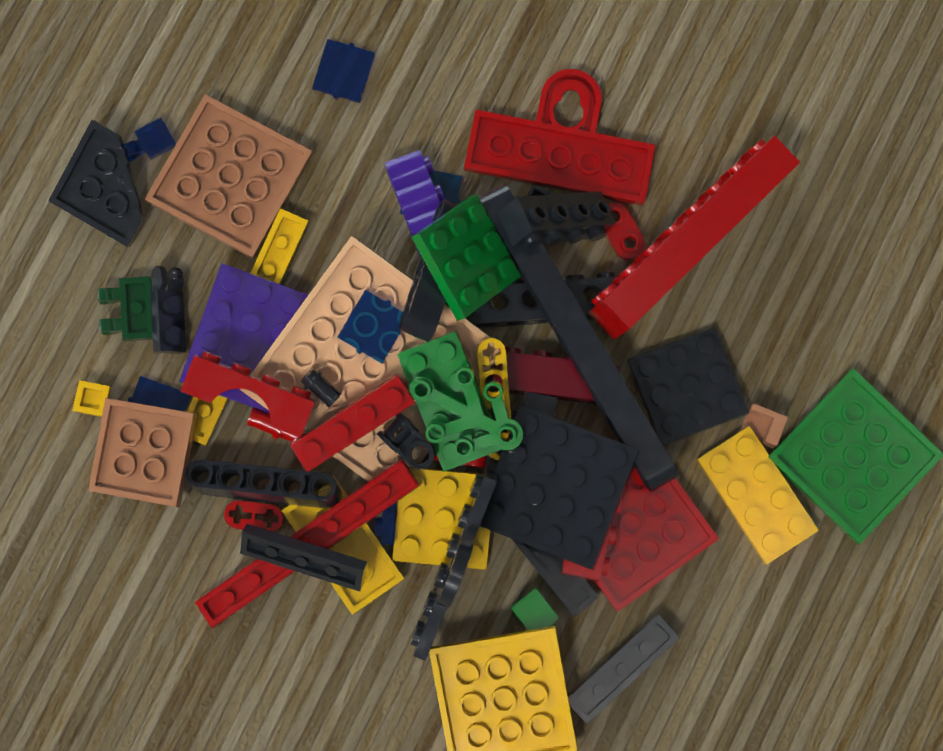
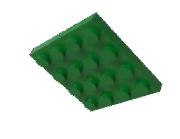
(855, 456)

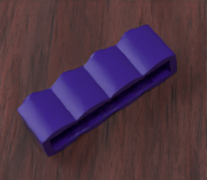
(415, 189)

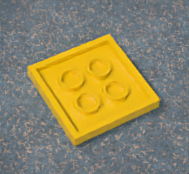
(431, 516)

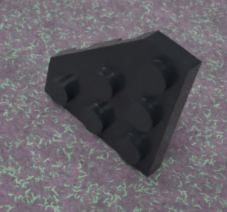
(101, 186)

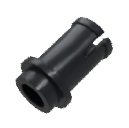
(320, 387)

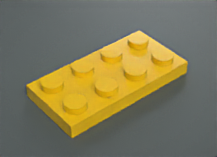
(757, 495)
(362, 544)

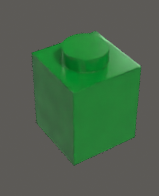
(534, 611)

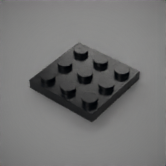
(688, 387)

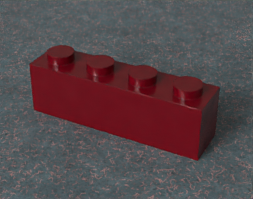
(544, 376)

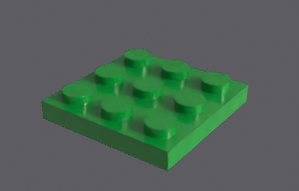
(466, 257)

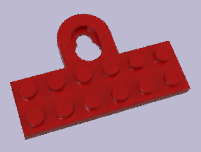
(558, 155)

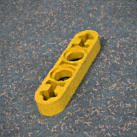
(499, 358)

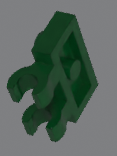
(135, 309)

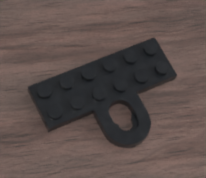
(451, 573)

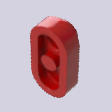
(623, 230)

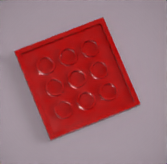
(652, 539)

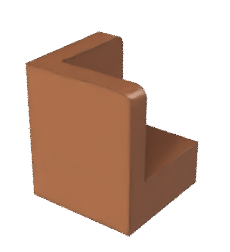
(765, 424)

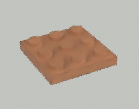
(142, 452)

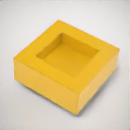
(91, 398)

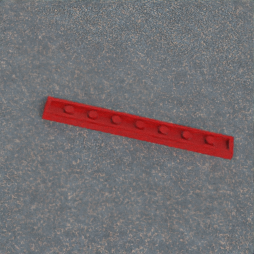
(323, 532)

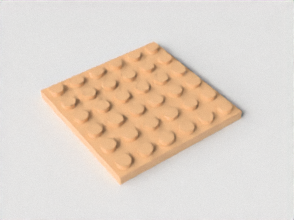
(313, 342)

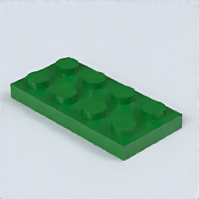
(440, 361)

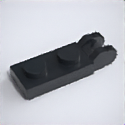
(167, 311)

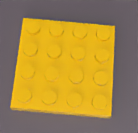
(504, 693)

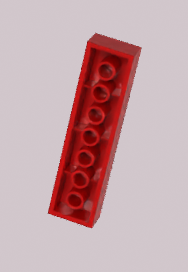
(692, 236)

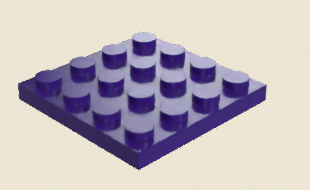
(243, 322)

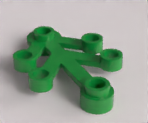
(470, 415)

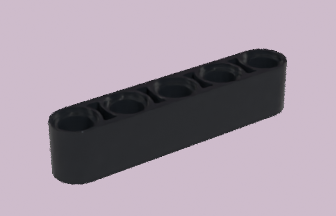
(424, 299)
(252, 474)

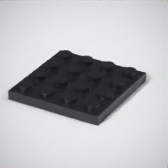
(559, 488)

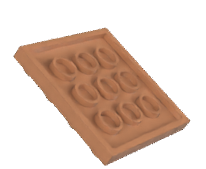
(229, 176)

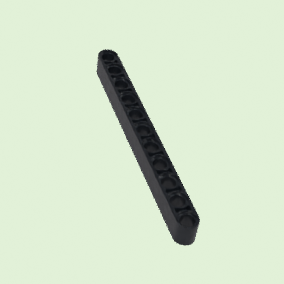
(585, 350)

